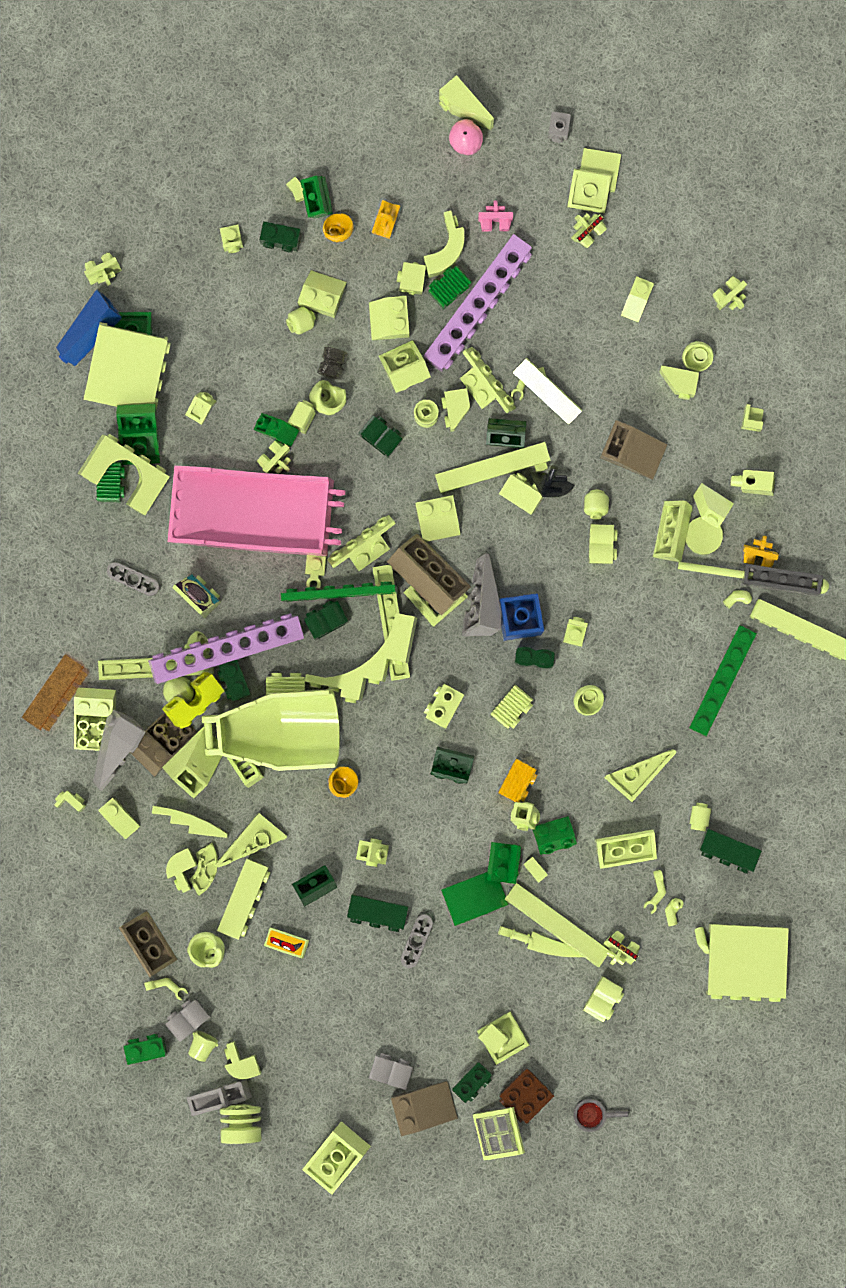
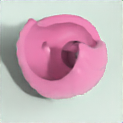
(469, 143)

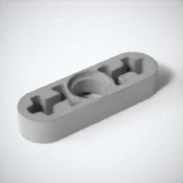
(122, 568)
(406, 952)

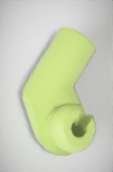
(737, 595)
(701, 939)

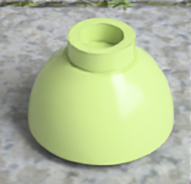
(196, 637)

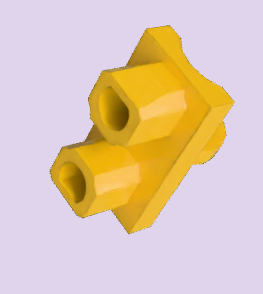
(386, 219)
(768, 556)

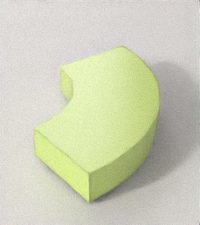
(206, 869)

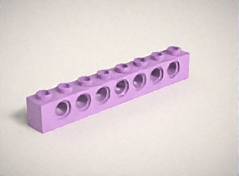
(514, 246)
(292, 633)

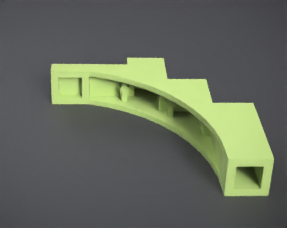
(396, 648)

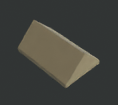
(148, 943)

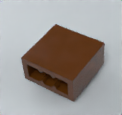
(526, 1095)

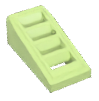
(253, 779)

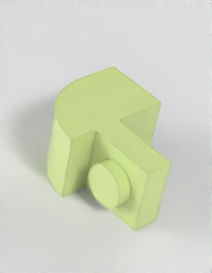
(177, 865)
(241, 1068)

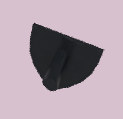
(551, 484)

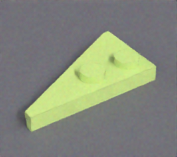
(635, 778)
(257, 835)

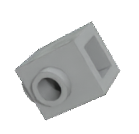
(559, 127)

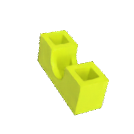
(206, 692)

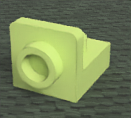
(231, 239)
(200, 407)
(575, 631)

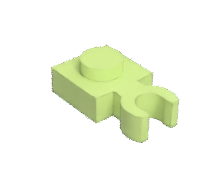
(315, 567)

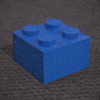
(521, 617)

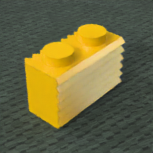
(517, 781)

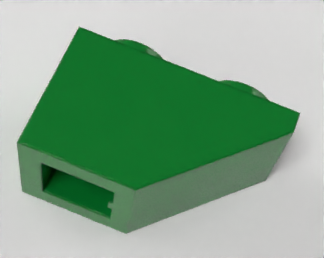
(276, 429)

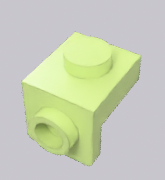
(75, 800)

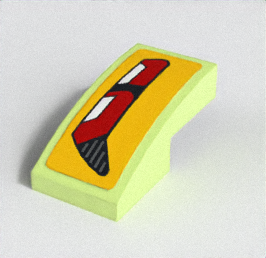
(286, 943)

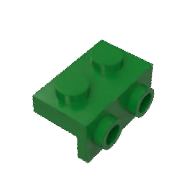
(554, 835)

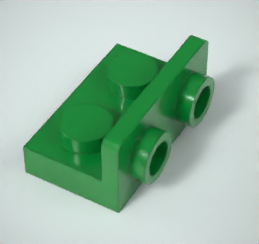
(503, 862)

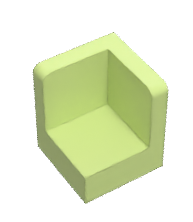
(752, 418)

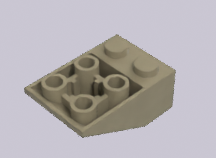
(633, 450)
(161, 743)

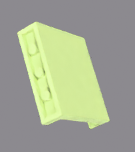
(126, 367)
(747, 962)

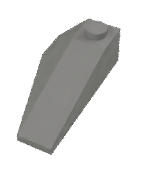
(485, 608)

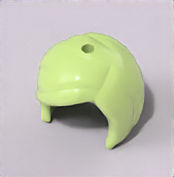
(334, 401)
(202, 948)

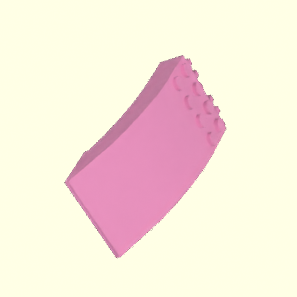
(252, 511)

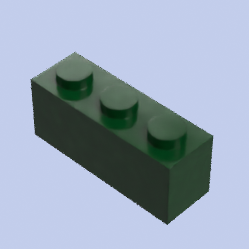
(729, 851)
(377, 913)

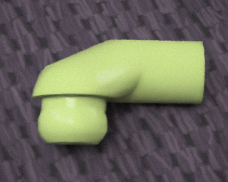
(671, 910)

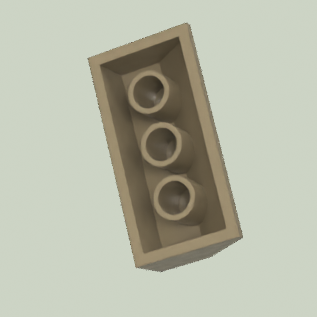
(429, 574)

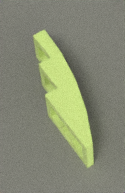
(195, 824)

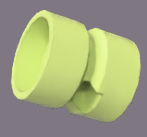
(426, 413)

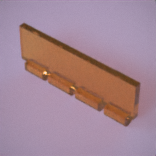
(53, 691)

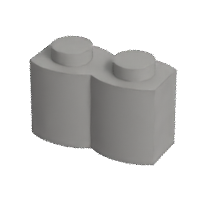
(187, 1020)
(391, 1071)

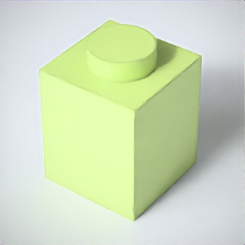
(493, 1038)

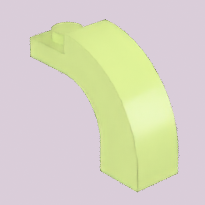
(439, 262)

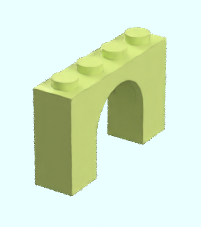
(150, 478)

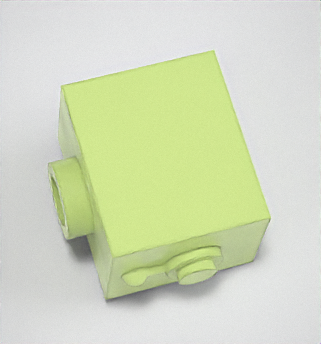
(411, 278)

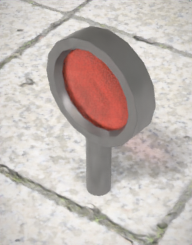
(591, 1114)

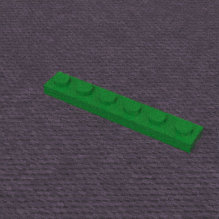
(347, 591)
(722, 680)

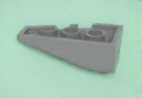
(119, 738)

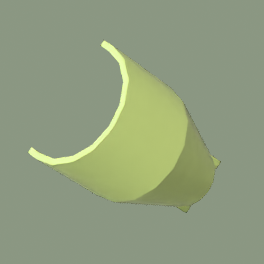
(280, 731)

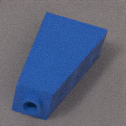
(83, 332)

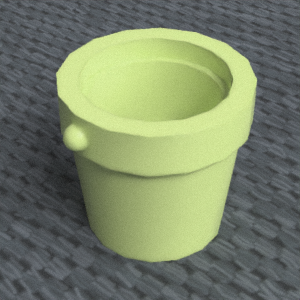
(202, 1045)

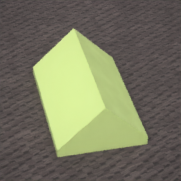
(673, 530)
(626, 848)

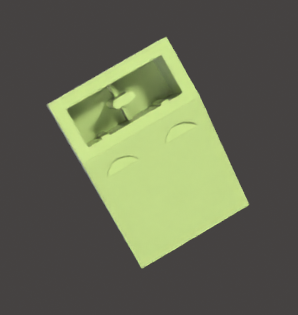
(90, 716)
(191, 766)

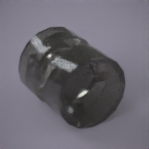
(332, 363)

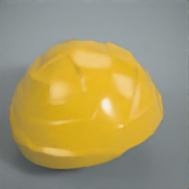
(338, 227)
(343, 782)

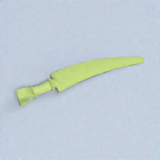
(540, 943)

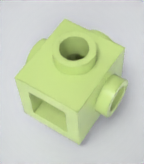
(522, 811)
(376, 852)

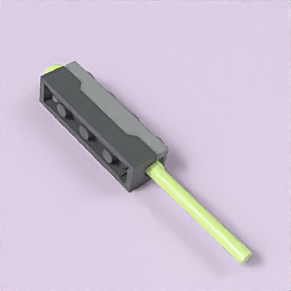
(768, 578)

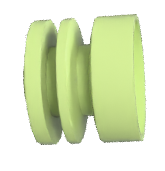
(240, 1124)

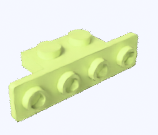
(483, 384)
(365, 547)

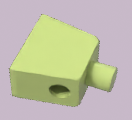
(763, 484)

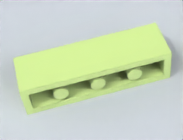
(243, 898)

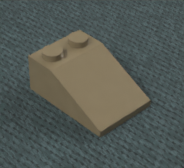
(423, 1108)

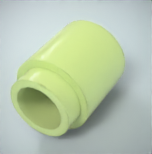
(700, 817)

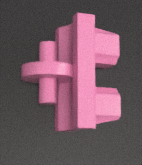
(495, 214)

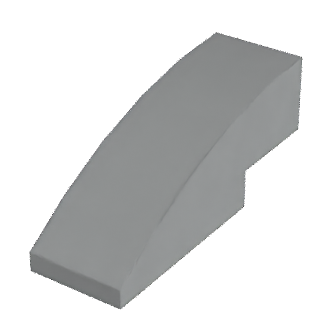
(219, 1097)

